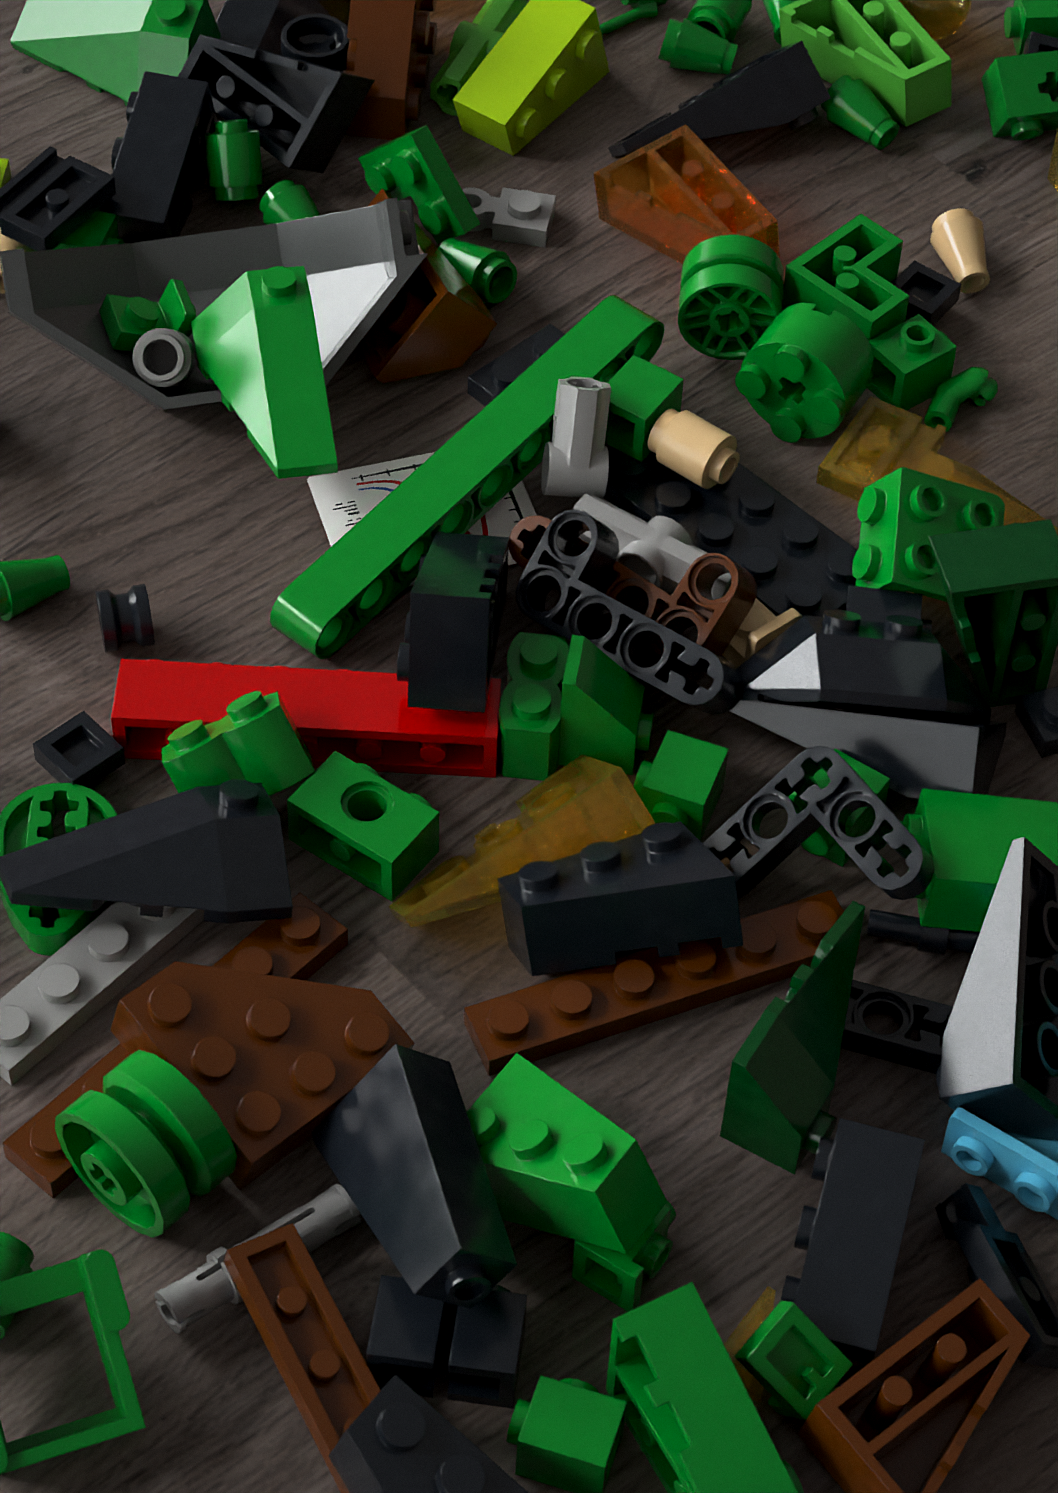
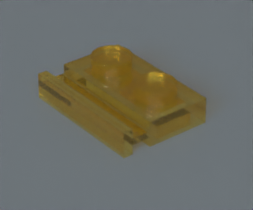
(875, 445)

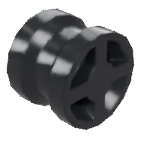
(125, 618)

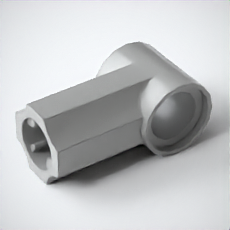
(577, 455)

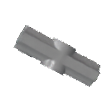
(653, 549)

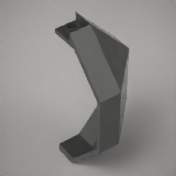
(350, 261)

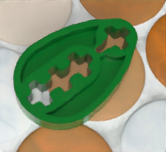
(29, 822)

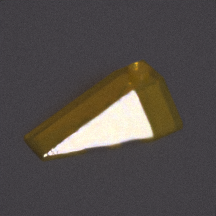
(558, 818)

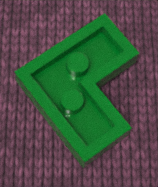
(418, 169)

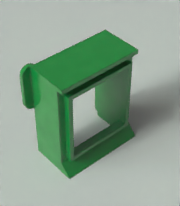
(99, 1280)

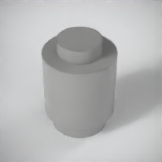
(164, 357)

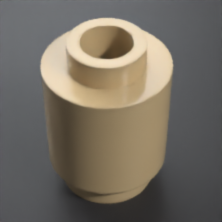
(694, 448)

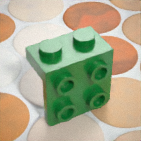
(899, 517)

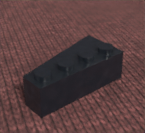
(454, 622)

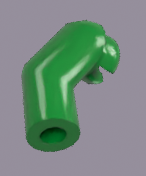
(950, 394)

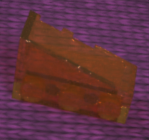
(679, 196)

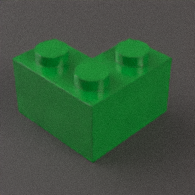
(851, 275)

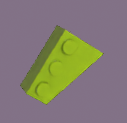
(533, 73)

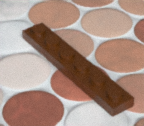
(276, 948)
(646, 987)

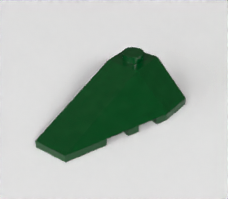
(790, 1059)

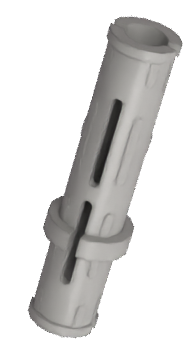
(211, 1283)

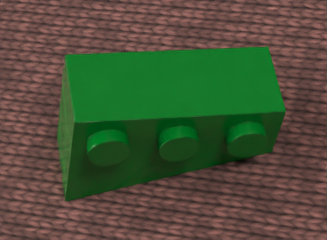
(690, 1401)

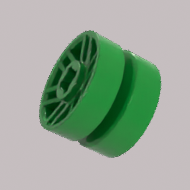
(729, 295)

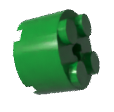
(806, 372)

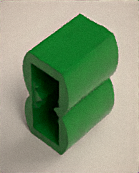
(532, 706)
(248, 744)

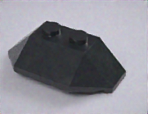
(862, 667)

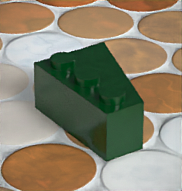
(1003, 604)

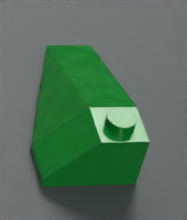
(113, 39)

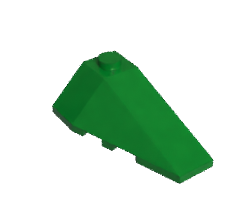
(268, 365)

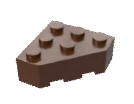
(390, 47)
(259, 1049)

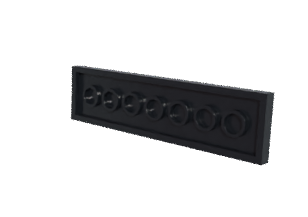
(746, 519)

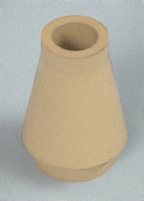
(961, 246)

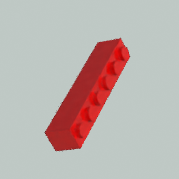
(333, 710)

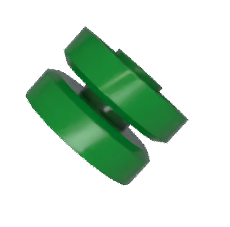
(146, 1143)

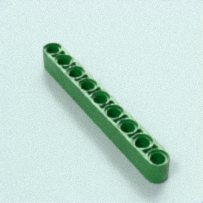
(454, 484)

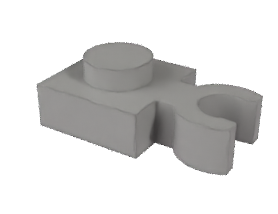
(515, 216)

